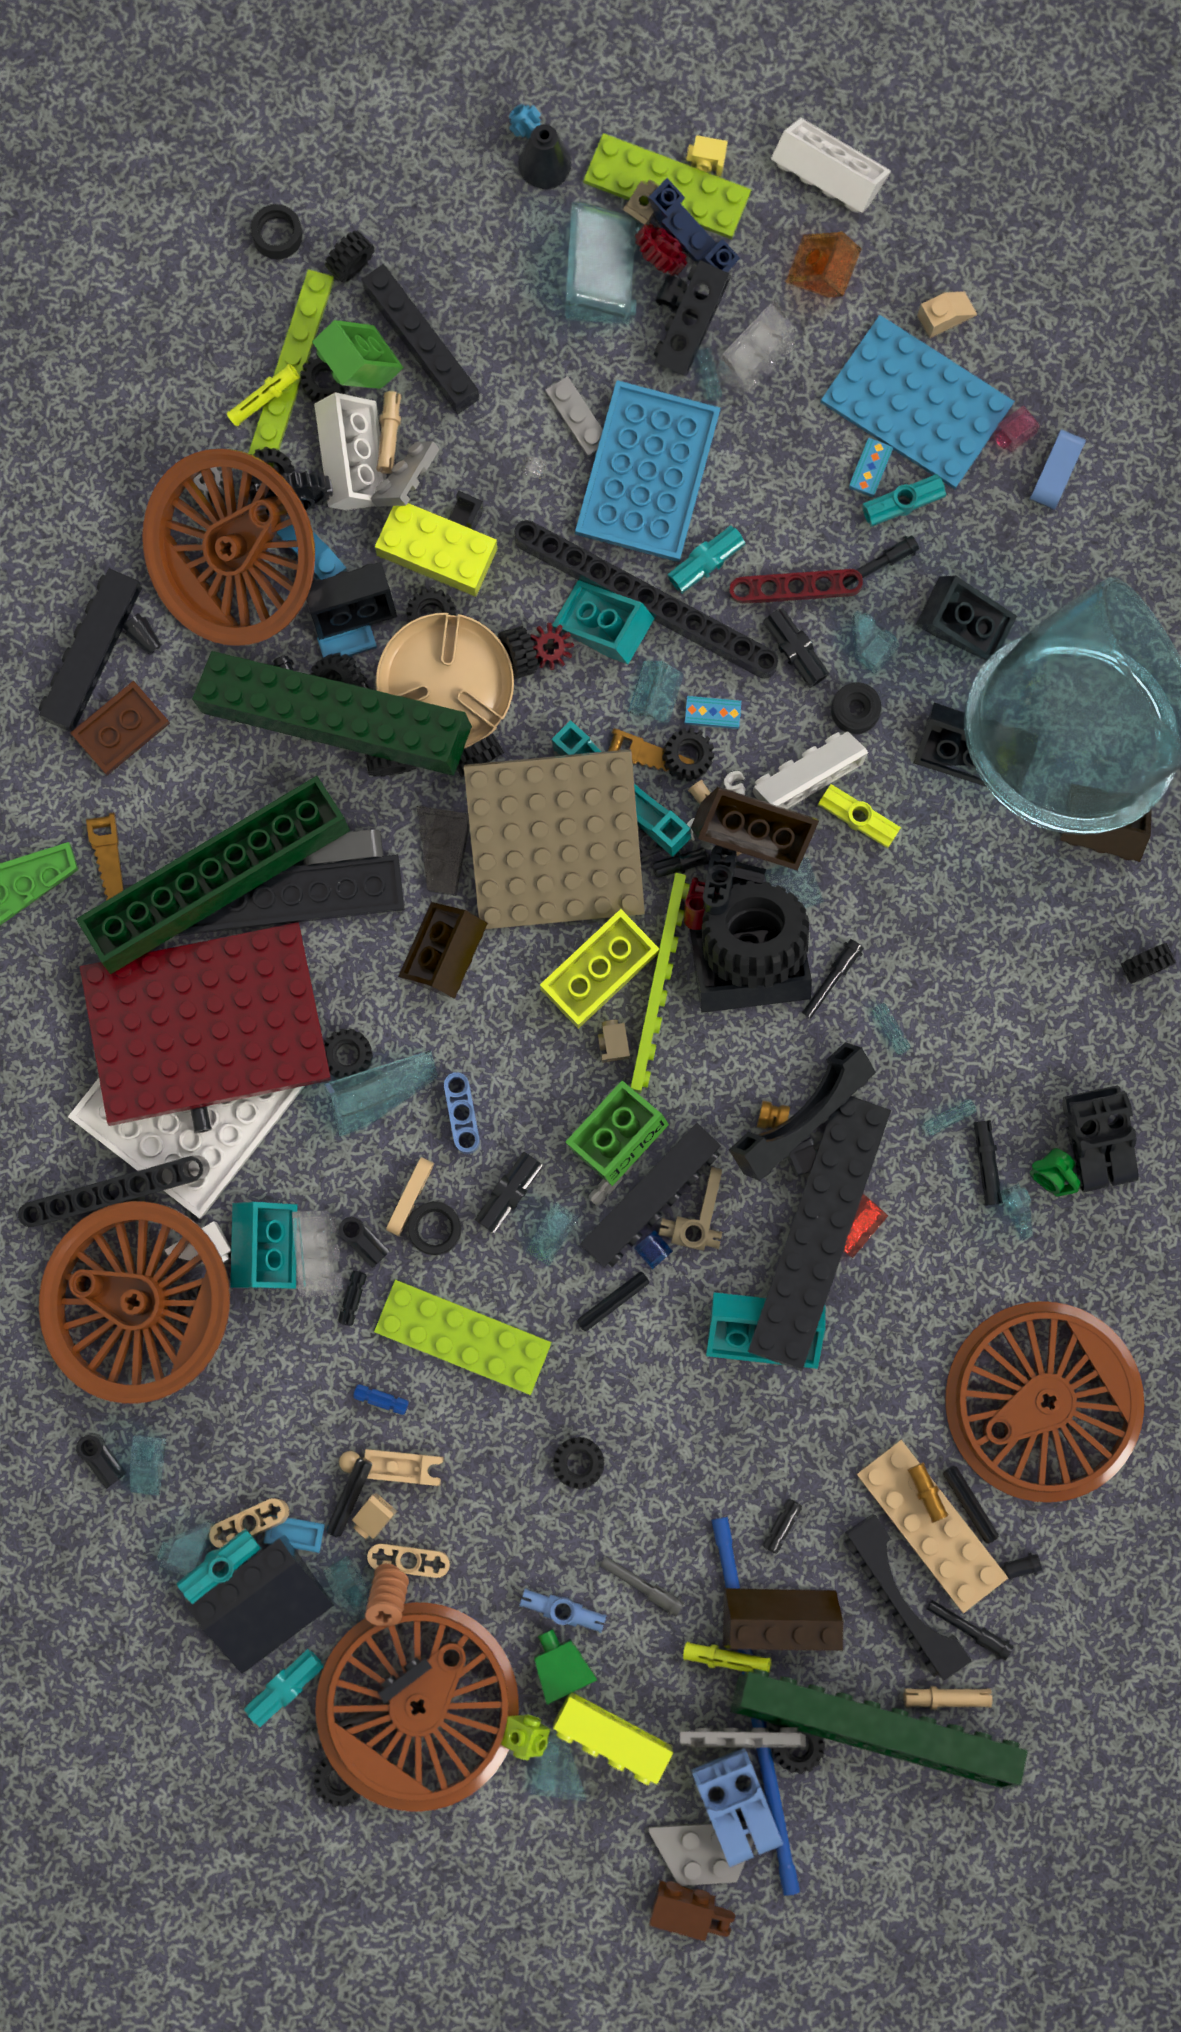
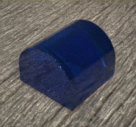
(653, 1249)

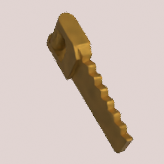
(642, 751)
(107, 853)

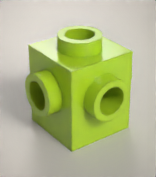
(525, 1736)

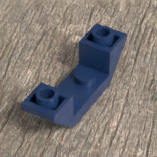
(681, 225)

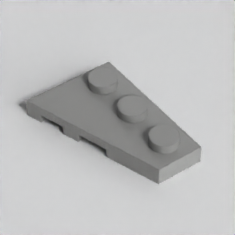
(404, 475)

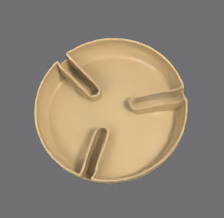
(450, 665)

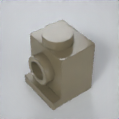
(635, 208)
(613, 1041)

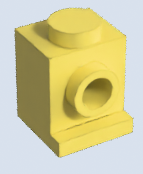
(707, 154)

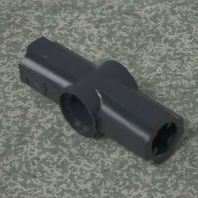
(796, 647)
(508, 1192)

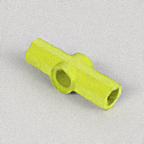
(875, 825)

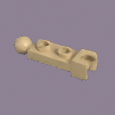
(395, 1466)

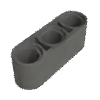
(349, 847)

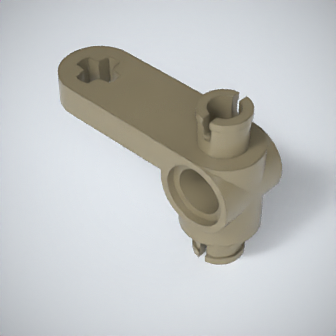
(677, 1228)

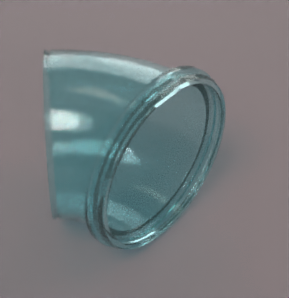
(1080, 715)

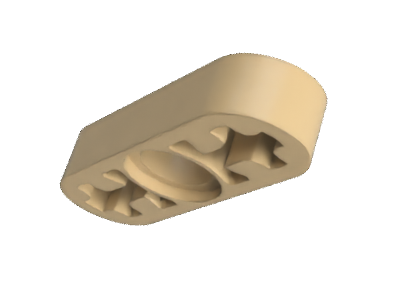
(409, 1196)
(264, 1507)
(388, 1550)

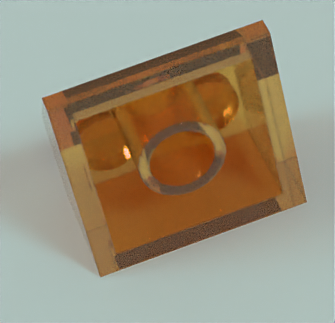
(824, 263)

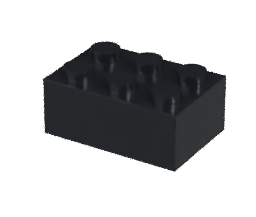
(350, 601)

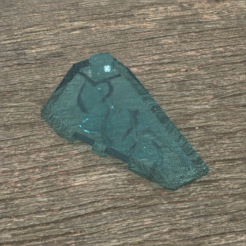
(373, 1093)

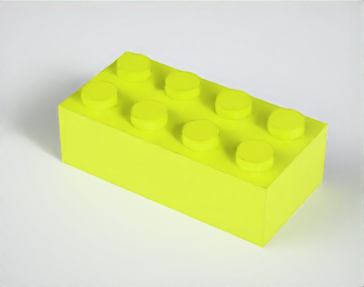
(436, 548)
(599, 968)
(613, 1738)

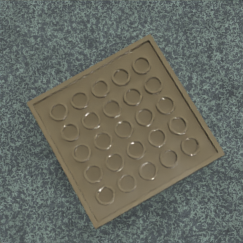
(554, 838)

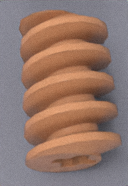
(387, 1596)

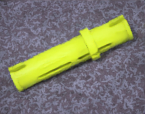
(272, 388)
(724, 1658)

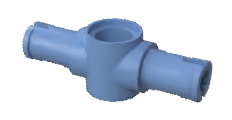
(578, 1615)

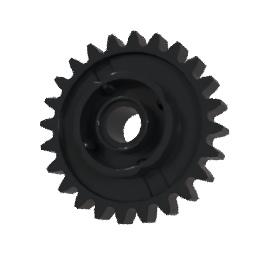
(310, 489)

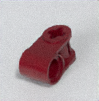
(694, 905)

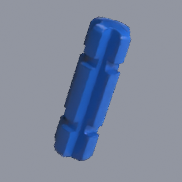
(380, 1399)

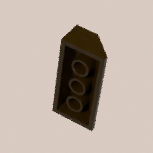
(754, 827)
(782, 1619)

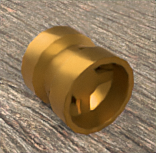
(767, 1113)

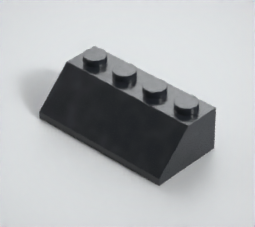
(945, 744)

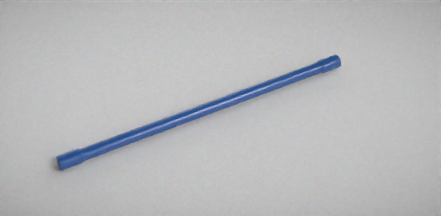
(786, 1868)

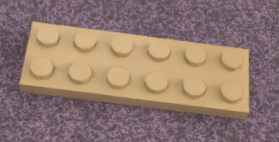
(944, 1546)

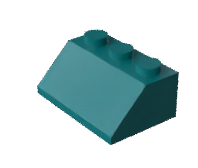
(263, 1246)

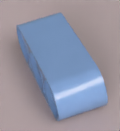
(1057, 469)
(457, 1100)

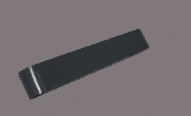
(100, 1191)

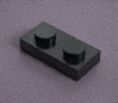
(393, 1685)

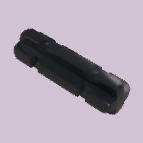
(352, 1298)
(782, 1526)

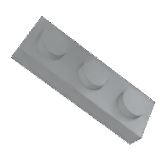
(576, 415)

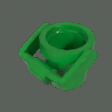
(1054, 1172)

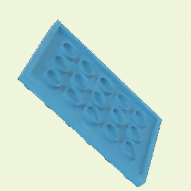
(917, 401)
(647, 471)

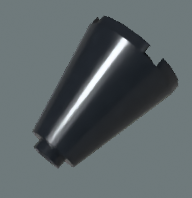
(544, 159)

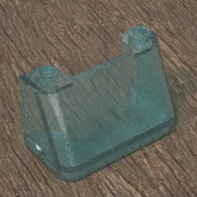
(600, 265)

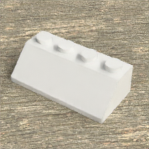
(829, 165)
(349, 449)
(812, 772)

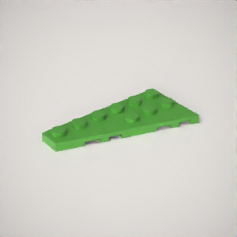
(32, 876)

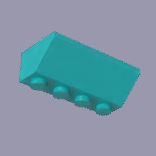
(733, 1326)

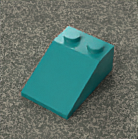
(604, 621)

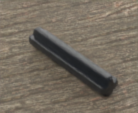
(613, 1301)
(349, 1497)
(971, 1504)

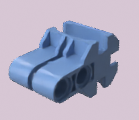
(722, 1813)

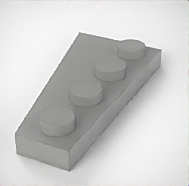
(735, 1739)

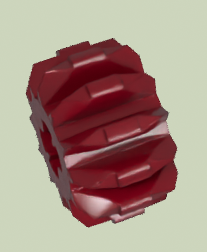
(557, 652)

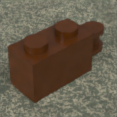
(688, 1912)

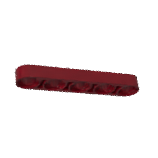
(807, 578)

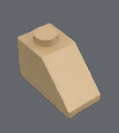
(945, 312)
(373, 1516)

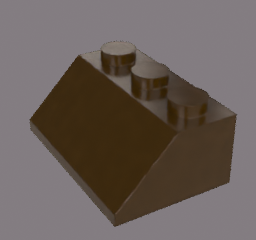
(1126, 842)
(443, 949)

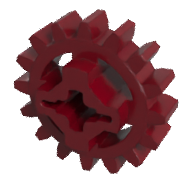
(661, 249)

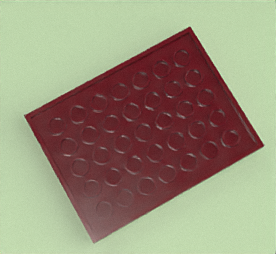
(205, 1024)

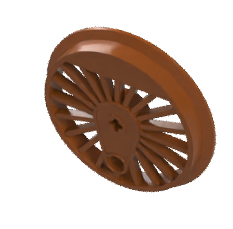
(230, 546)
(115, 1296)
(1023, 1411)
(374, 1774)

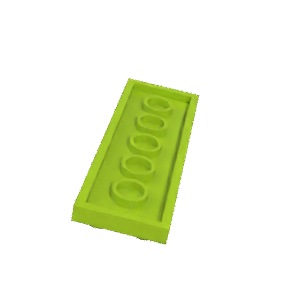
(708, 198)
(463, 1337)

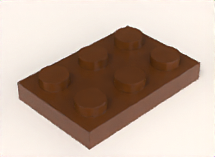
(120, 728)

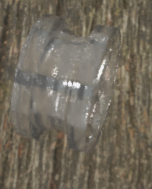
(533, 467)

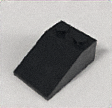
(966, 617)

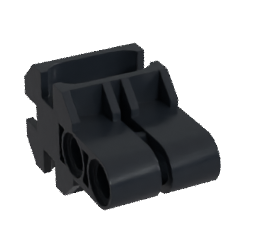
(1102, 1144)

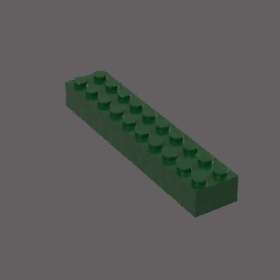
(333, 713)
(213, 874)
(879, 1730)

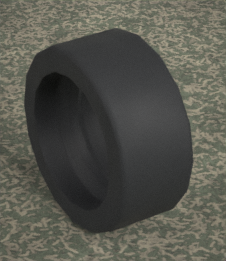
(276, 251)
(414, 1221)

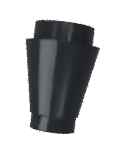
(141, 633)

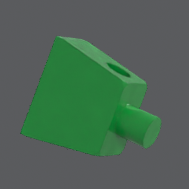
(561, 1667)

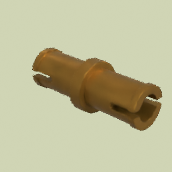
(928, 1492)

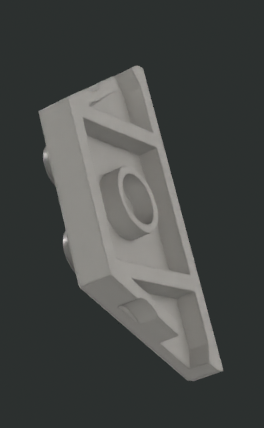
(695, 1853)

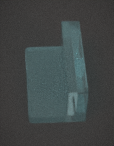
(656, 691)

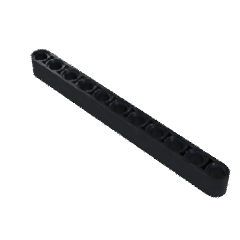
(638, 588)

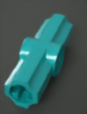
(918, 493)
(706, 558)
(203, 1578)
(284, 1687)

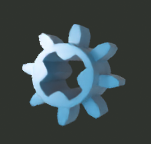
(524, 120)

